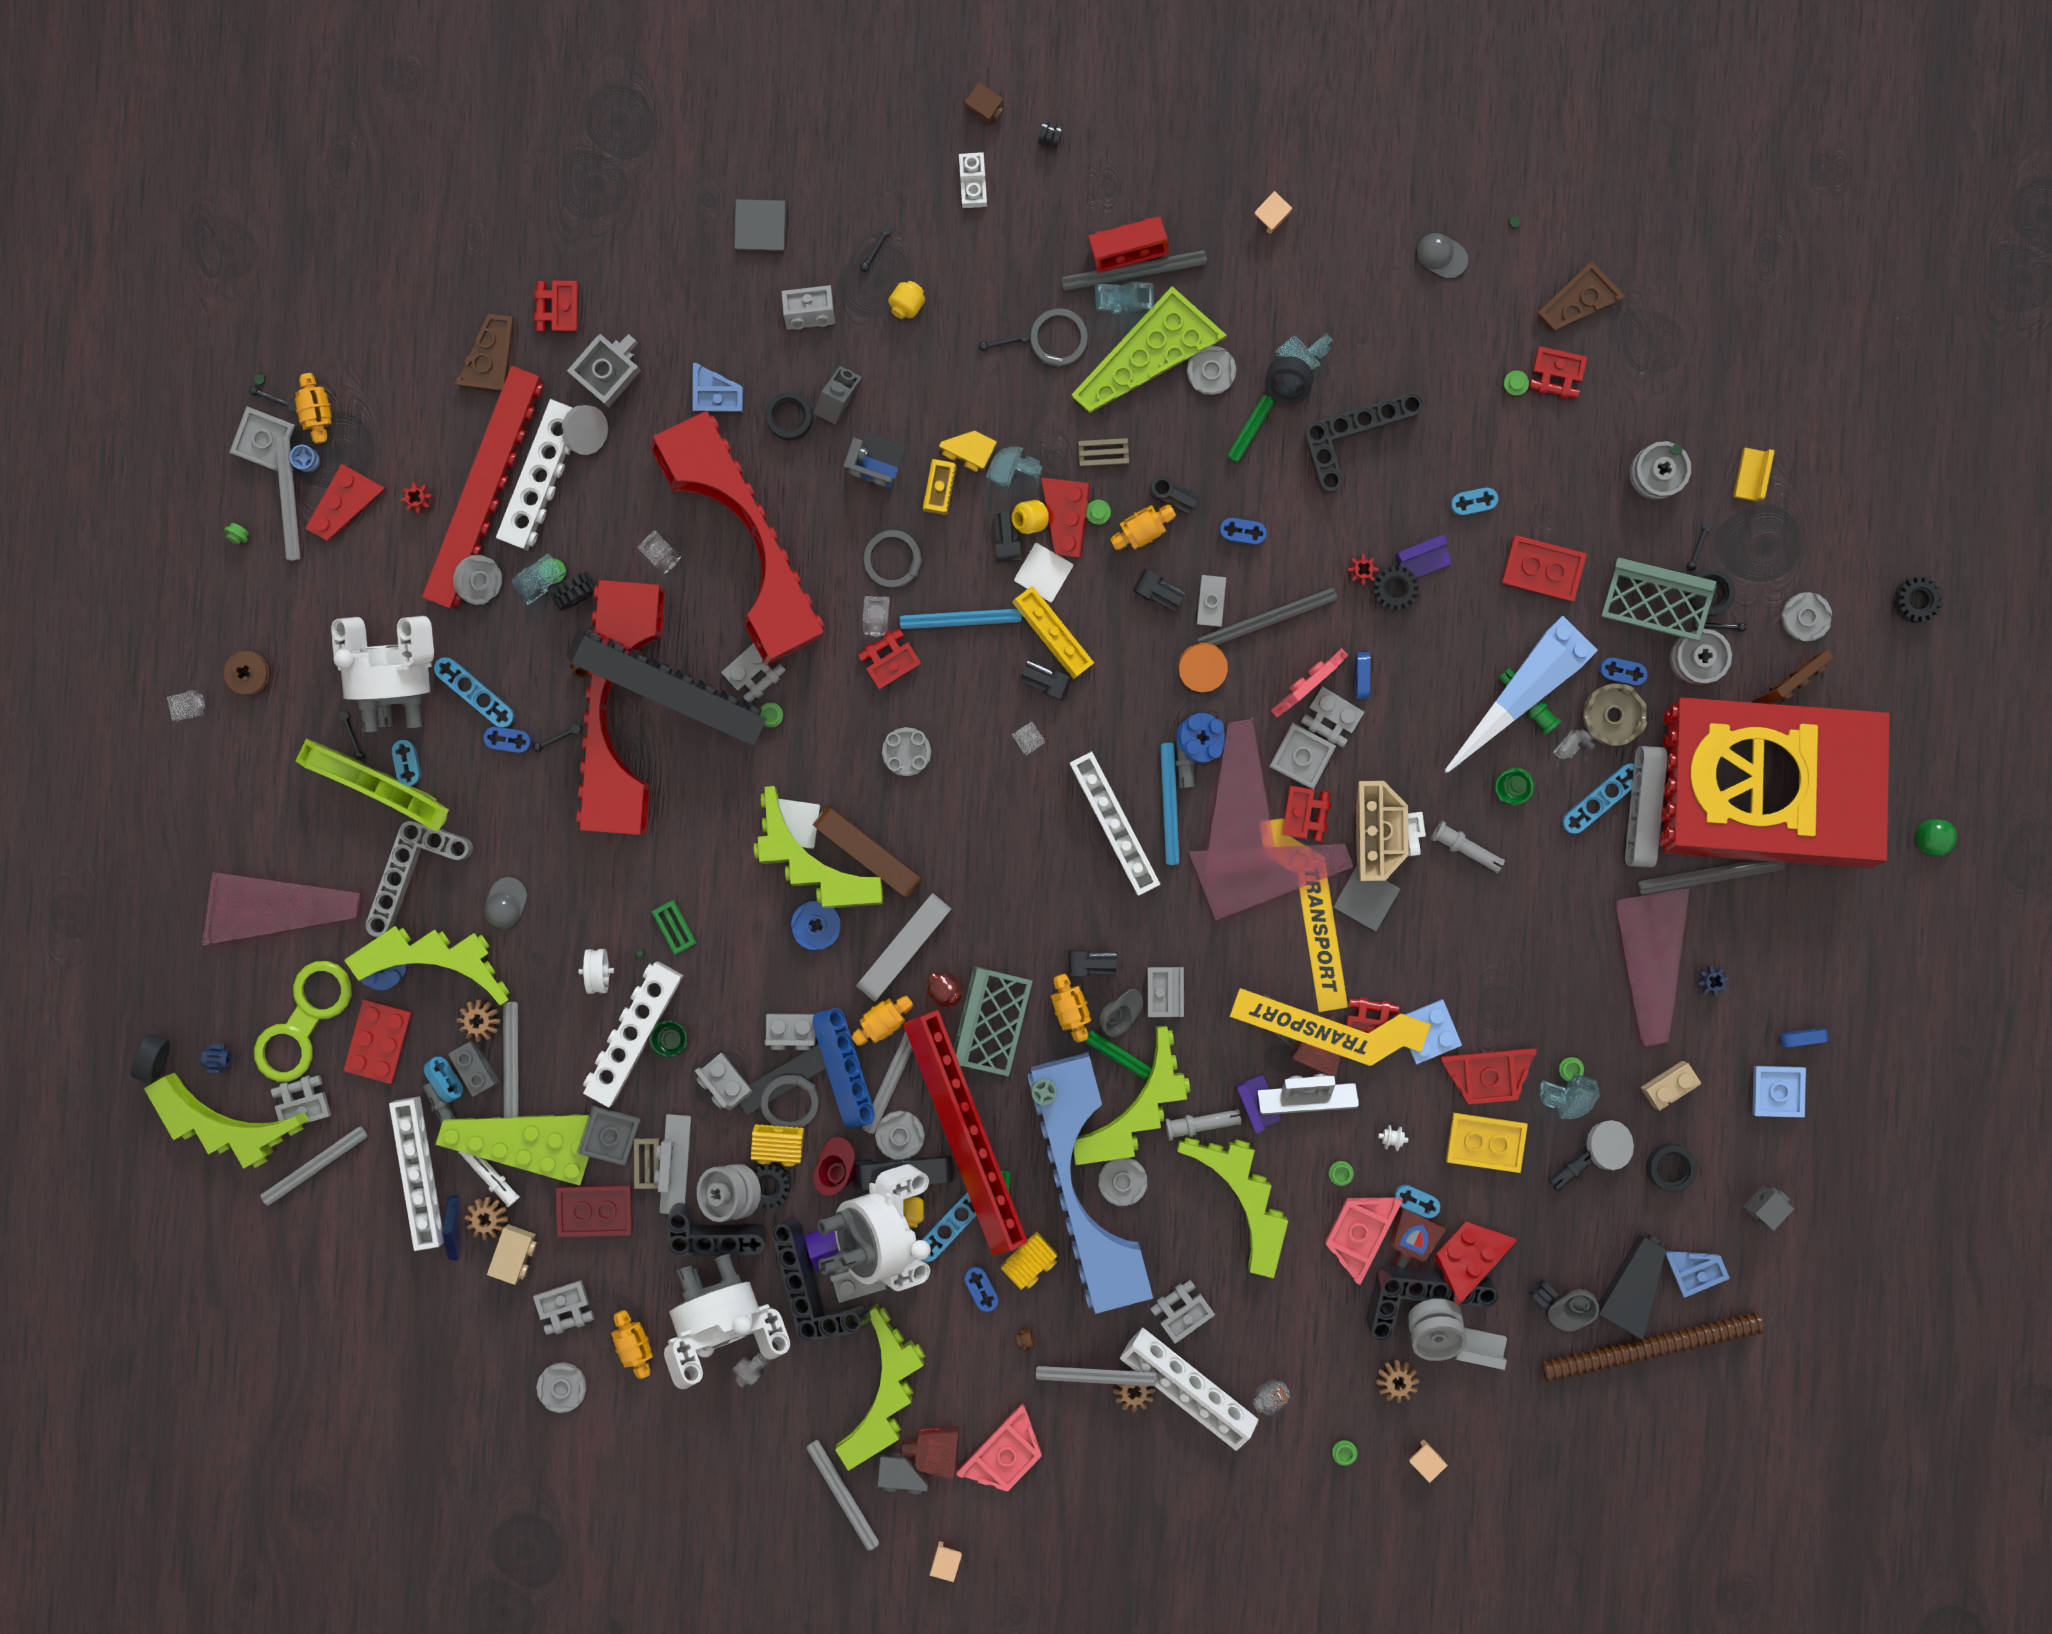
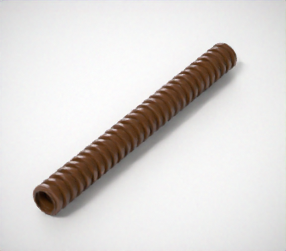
(1652, 1347)

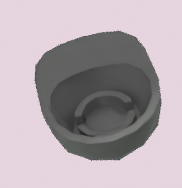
(1442, 255)
(505, 903)
(1121, 1014)
(1574, 1310)

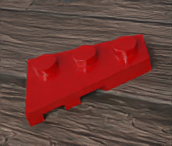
(1067, 513)

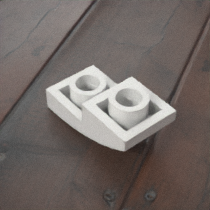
(972, 180)

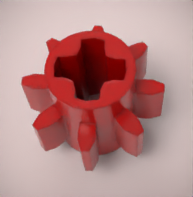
(411, 501)
(1369, 570)

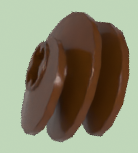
(236, 678)

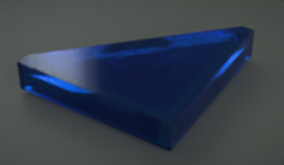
(451, 1227)

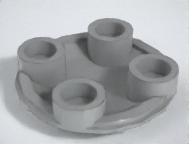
(906, 751)

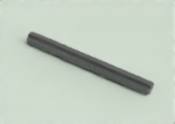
(1135, 270)
(1270, 618)
(1708, 876)

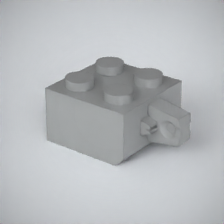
(606, 368)

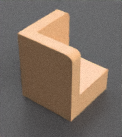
(1273, 211)
(1428, 1461)
(945, 1563)

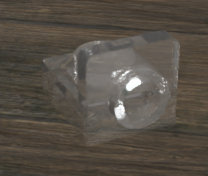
(659, 552)
(875, 615)
(186, 705)
(1028, 738)
(1570, 746)

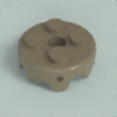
(1631, 709)

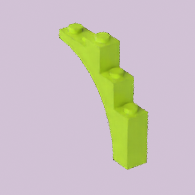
(373, 783)
(780, 846)
(393, 950)
(1162, 1086)
(187, 1116)
(1234, 1165)
(877, 1428)

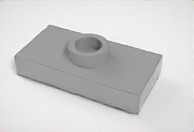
(1211, 601)

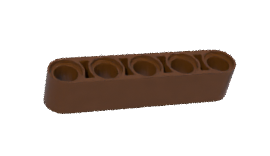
(867, 851)

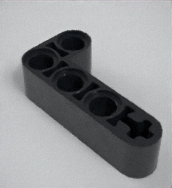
(936, 1168)
(715, 1233)

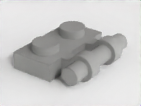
(746, 668)
(1336, 710)
(312, 1104)
(561, 1300)
(1187, 1317)

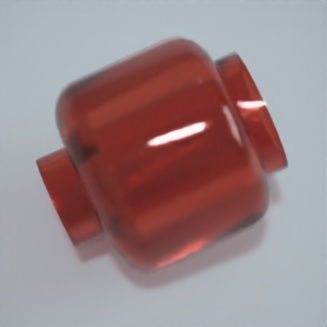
(944, 989)

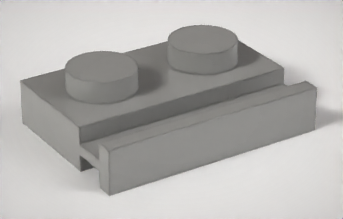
(1165, 991)

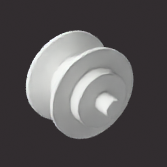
(1393, 1138)

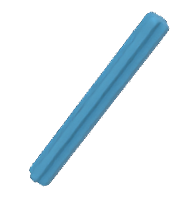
(960, 618)
(1169, 804)

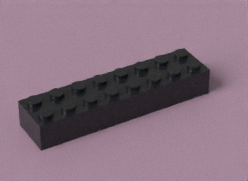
(662, 685)

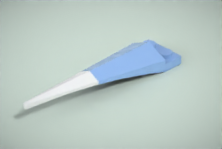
(1551, 662)

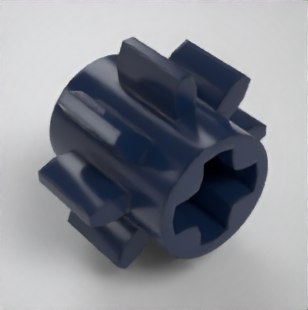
(1706, 983)
(216, 1058)

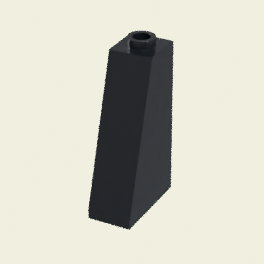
(1634, 1285)

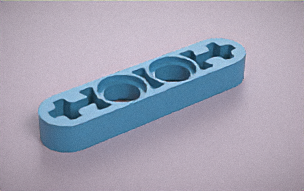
(476, 690)
(1600, 796)
(949, 1220)

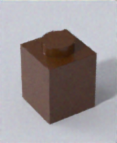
(984, 104)

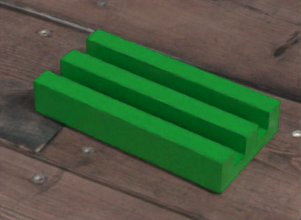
(684, 945)

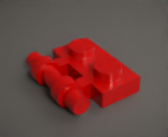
(564, 306)
(1561, 365)
(894, 664)
(1298, 813)
(1365, 1024)

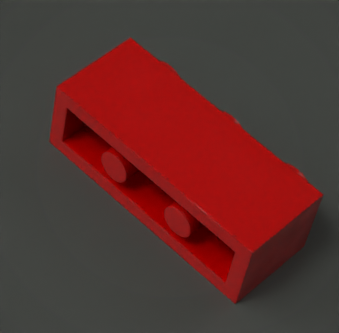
(1128, 244)

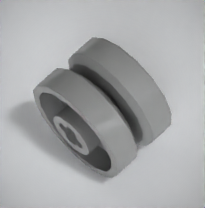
(1646, 475)
(1713, 665)
(728, 1192)
(1437, 1329)

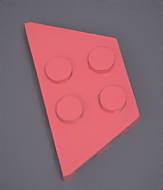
(1303, 687)
(1360, 1232)
(1005, 1453)

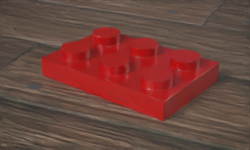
(1543, 568)
(378, 1041)

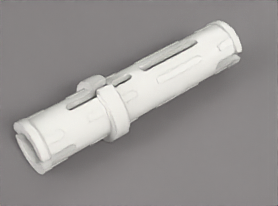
(492, 1178)

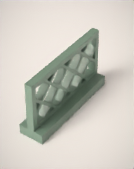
(1663, 578)
(970, 1016)

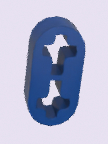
(1243, 525)
(1362, 675)
(1622, 677)
(508, 733)
(1804, 1037)
(976, 1291)

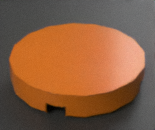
(1203, 667)

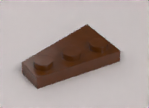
(1580, 297)
(489, 358)
(1800, 677)

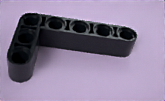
(1353, 428)
(809, 1291)
(1422, 1291)

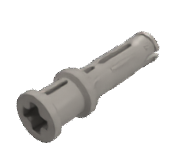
(1457, 841)
(1191, 1125)

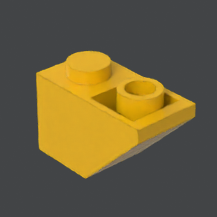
(971, 448)

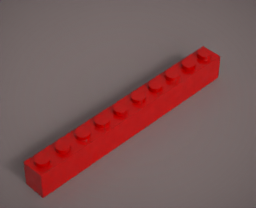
(485, 482)
(965, 1133)

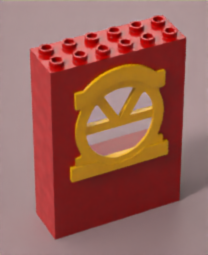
(1840, 797)

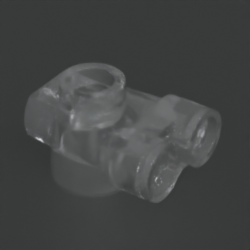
(748, 1371)

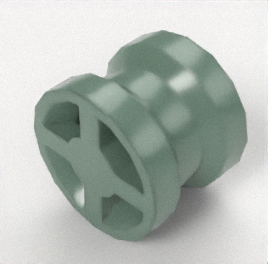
(1043, 1095)

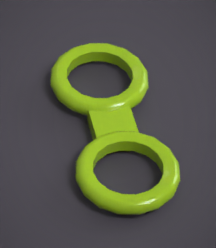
(302, 1021)

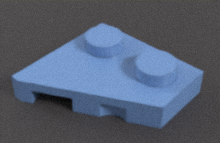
(715, 392)
(1696, 1271)

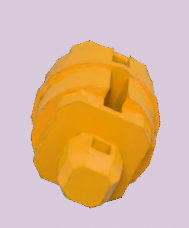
(313, 408)
(1143, 527)
(1071, 1008)
(882, 1020)
(632, 1344)

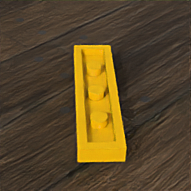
(1053, 632)

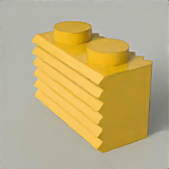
(939, 487)
(777, 1144)
(1029, 1261)

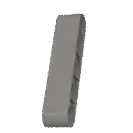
(1646, 806)
(903, 947)

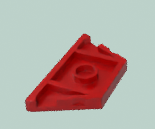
(1490, 1075)
(1471, 1257)

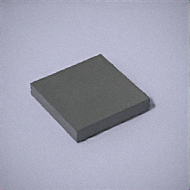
(760, 225)
(1366, 900)
(608, 1135)

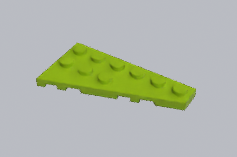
(1156, 344)
(526, 1142)

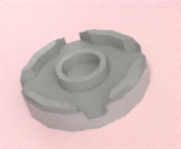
(1211, 371)
(584, 429)
(477, 579)
(1806, 616)
(900, 1135)
(1610, 1145)
(1122, 1181)
(561, 1387)

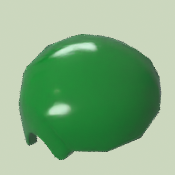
(1514, 786)
(1936, 837)

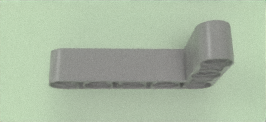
(406, 869)

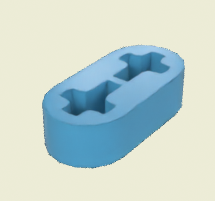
(1472, 496)
(412, 762)
(443, 1079)
(1420, 1196)

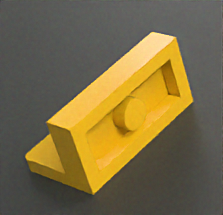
(1753, 474)

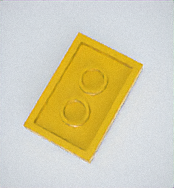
(1486, 1142)

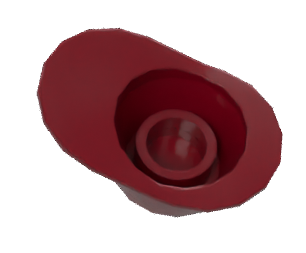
(834, 1167)

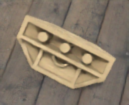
(1380, 830)

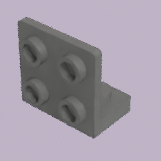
(858, 454)

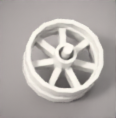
(596, 971)

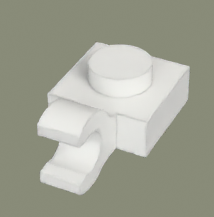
(1415, 830)

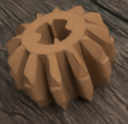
(473, 1012)
(477, 1217)
(1395, 1372)
(1136, 1398)

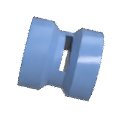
(299, 458)

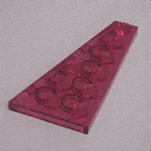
(1241, 820)
(1247, 888)
(258, 906)
(1652, 944)

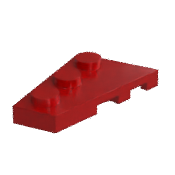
(342, 501)

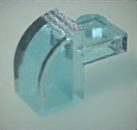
(1125, 298)
(1295, 348)
(1007, 462)
(533, 581)
(1573, 1100)

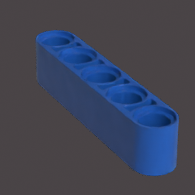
(843, 1068)

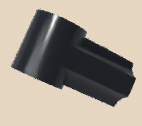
(1176, 495)
(1007, 541)
(1154, 588)
(1050, 682)
(1086, 963)

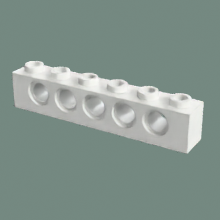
(527, 484)
(1114, 823)
(608, 1092)
(417, 1173)
(1190, 1389)

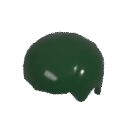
(668, 1039)

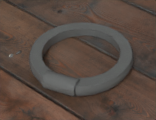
(1053, 360)
(915, 565)
(790, 1079)

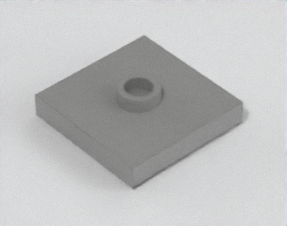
(257, 437)
(1302, 756)

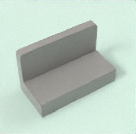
(1484, 1349)

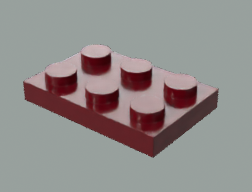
(594, 1210)

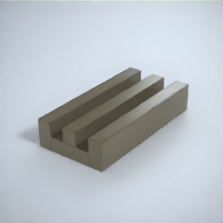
(1081, 444)
(637, 1179)

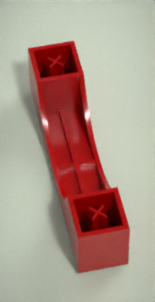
(700, 463)
(611, 793)

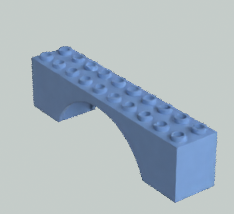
(1109, 1263)

